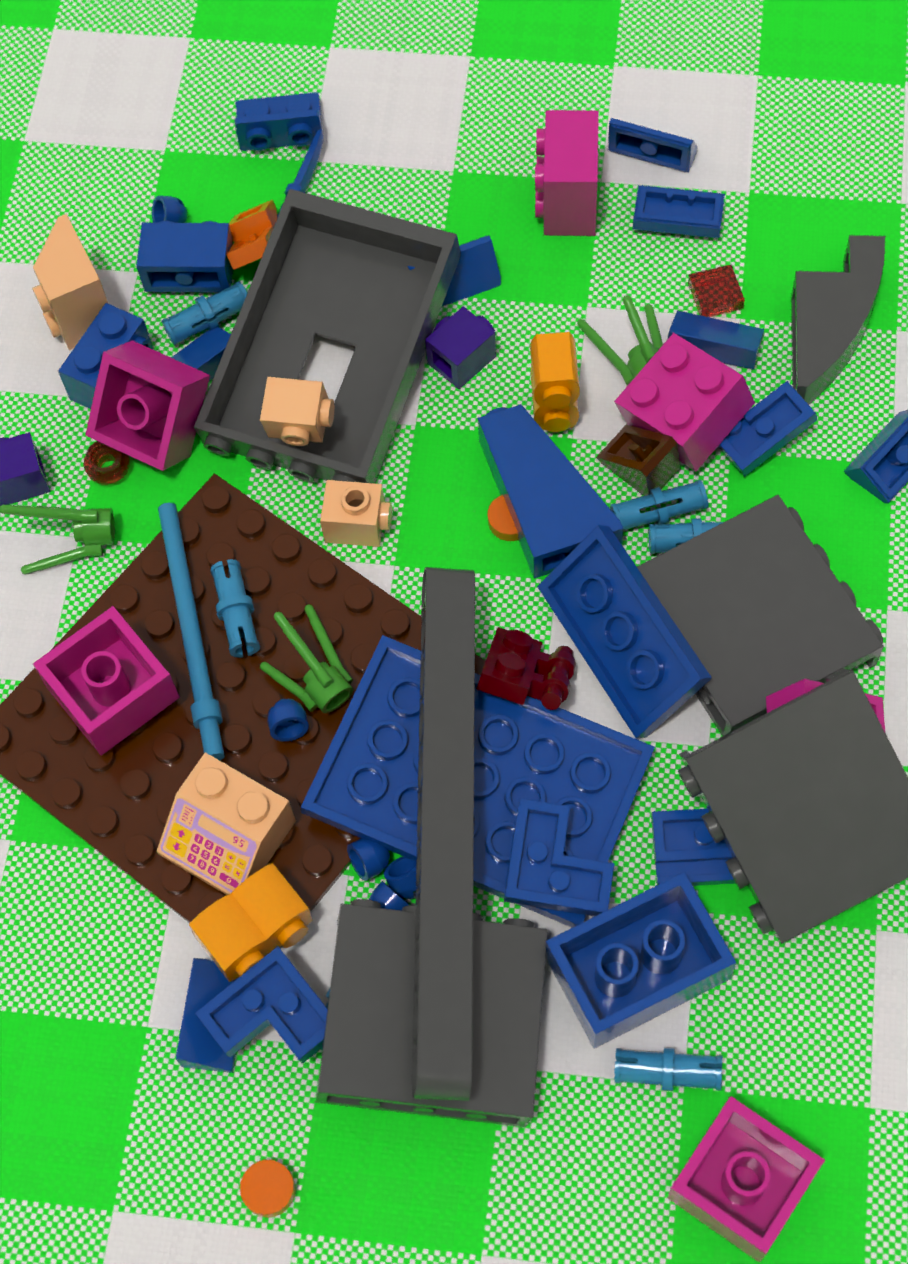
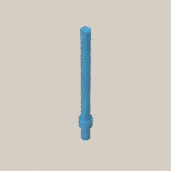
(205, 709)

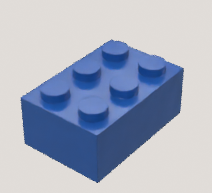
(639, 959)

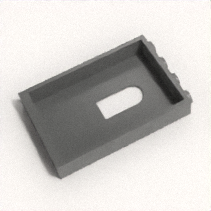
(346, 280)

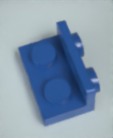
(277, 121)

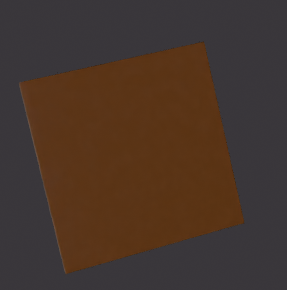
(127, 793)

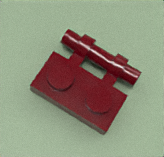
(520, 670)

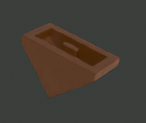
(641, 458)

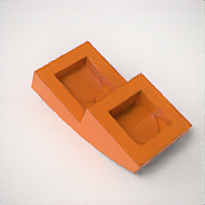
(251, 234)

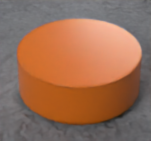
(501, 521)
(267, 1188)

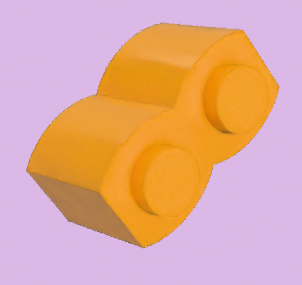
(554, 381)
(251, 922)

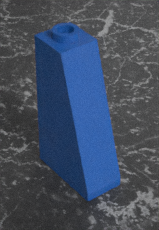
(541, 488)

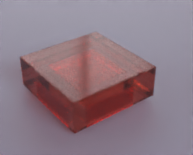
(716, 291)

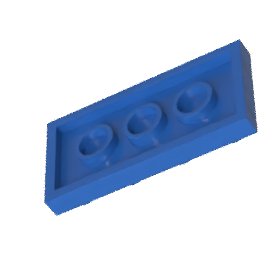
(623, 632)

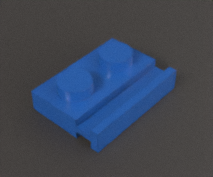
(686, 846)

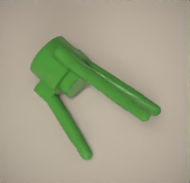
(640, 354)
(92, 526)
(325, 685)

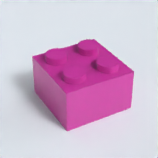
(567, 172)
(686, 397)
(146, 405)
(107, 680)
(745, 1179)

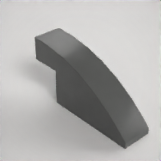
(833, 314)

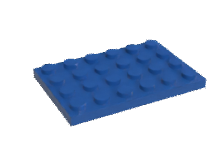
(519, 752)

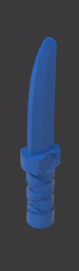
(308, 166)

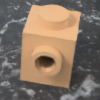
(296, 410)
(354, 513)

